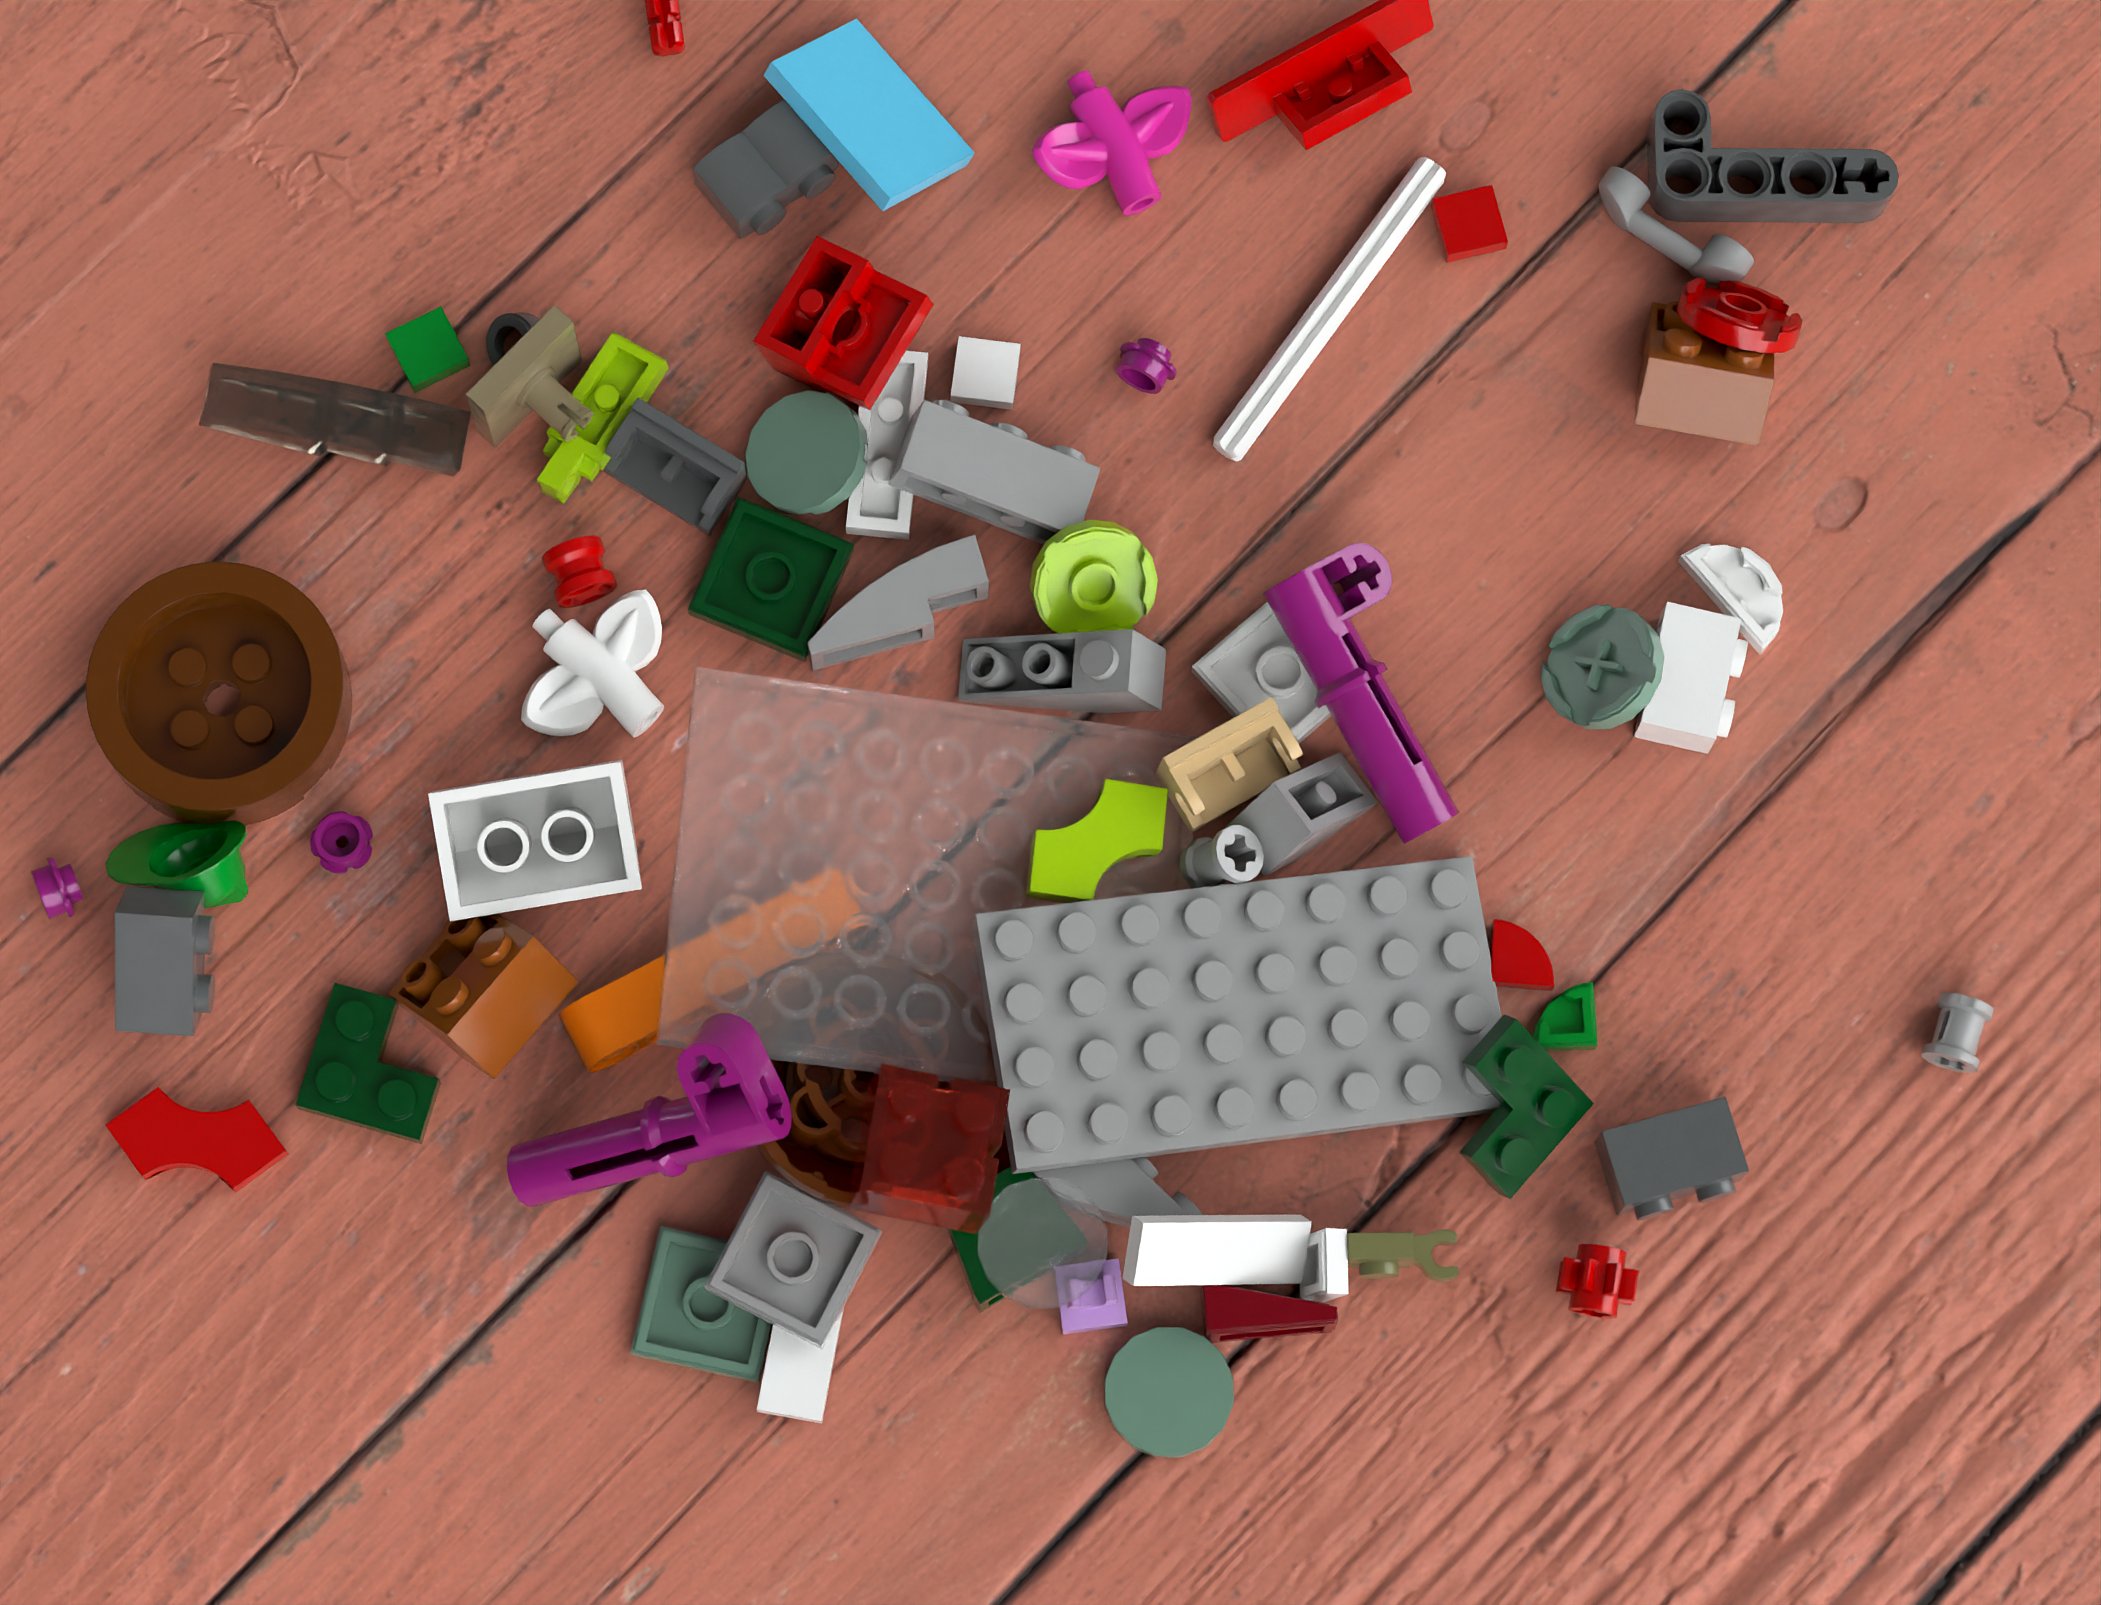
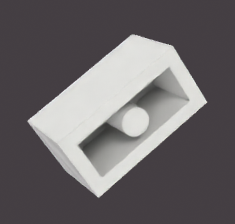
(1698, 660)

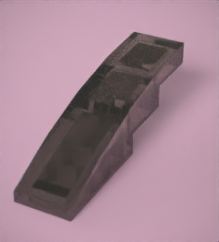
(334, 418)

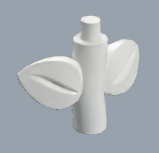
(597, 669)

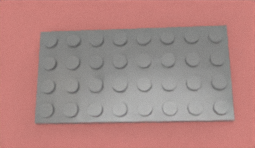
(1237, 1012)

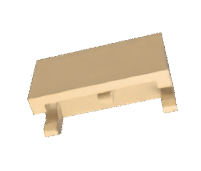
(1229, 764)

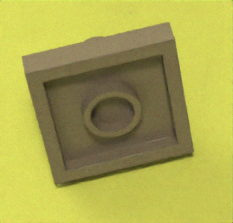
(529, 381)

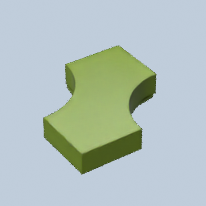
(1121, 826)

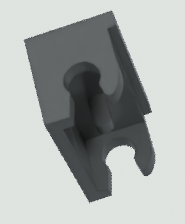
(674, 467)

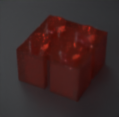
(928, 1149)

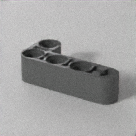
(1766, 168)

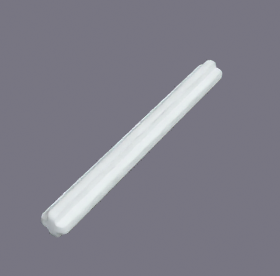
(1329, 309)

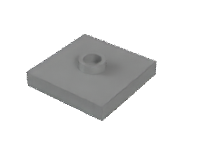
(793, 1260)

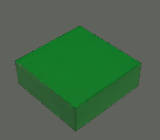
(427, 349)

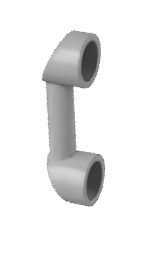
(1720, 259)

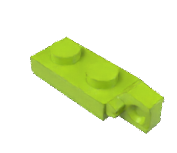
(609, 389)

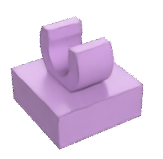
(1099, 1306)

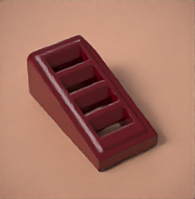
(1250, 1314)

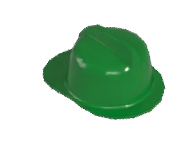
(185, 858)

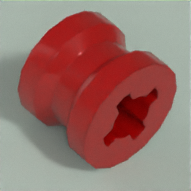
(579, 571)

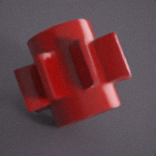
(1597, 1281)

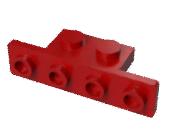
(1327, 78)

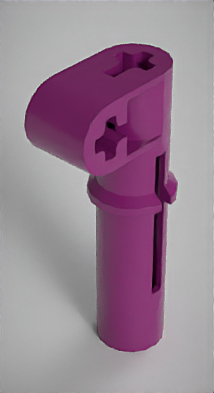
(1353, 685)
(728, 1107)

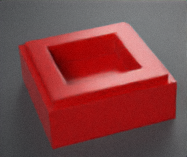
(1469, 223)

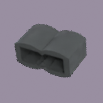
(765, 170)

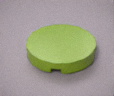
(1093, 578)

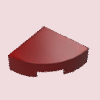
(1518, 958)

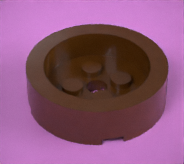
(182, 642)

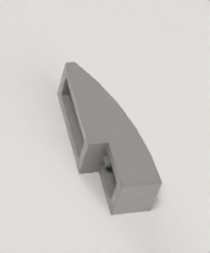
(901, 604)

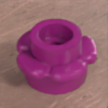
(1145, 365)
(339, 825)
(57, 888)

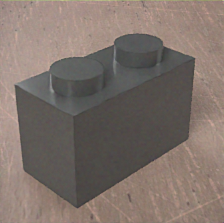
(161, 961)
(1672, 1158)

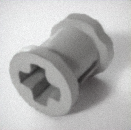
(1230, 856)
(1957, 1032)

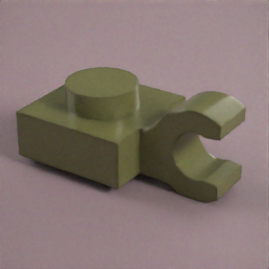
(1383, 1253)

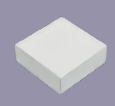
(985, 372)
(1325, 1266)

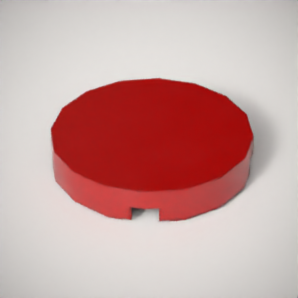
(1739, 316)

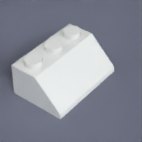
(535, 840)

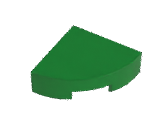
(1569, 1021)

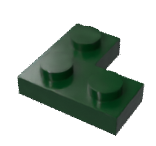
(347, 1072)
(1535, 1108)

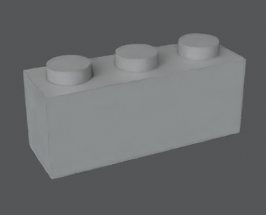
(992, 472)

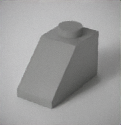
(1305, 810)

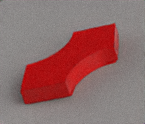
(168, 1136)

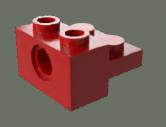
(841, 324)

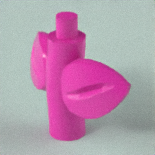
(1114, 140)

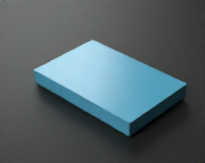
(869, 114)

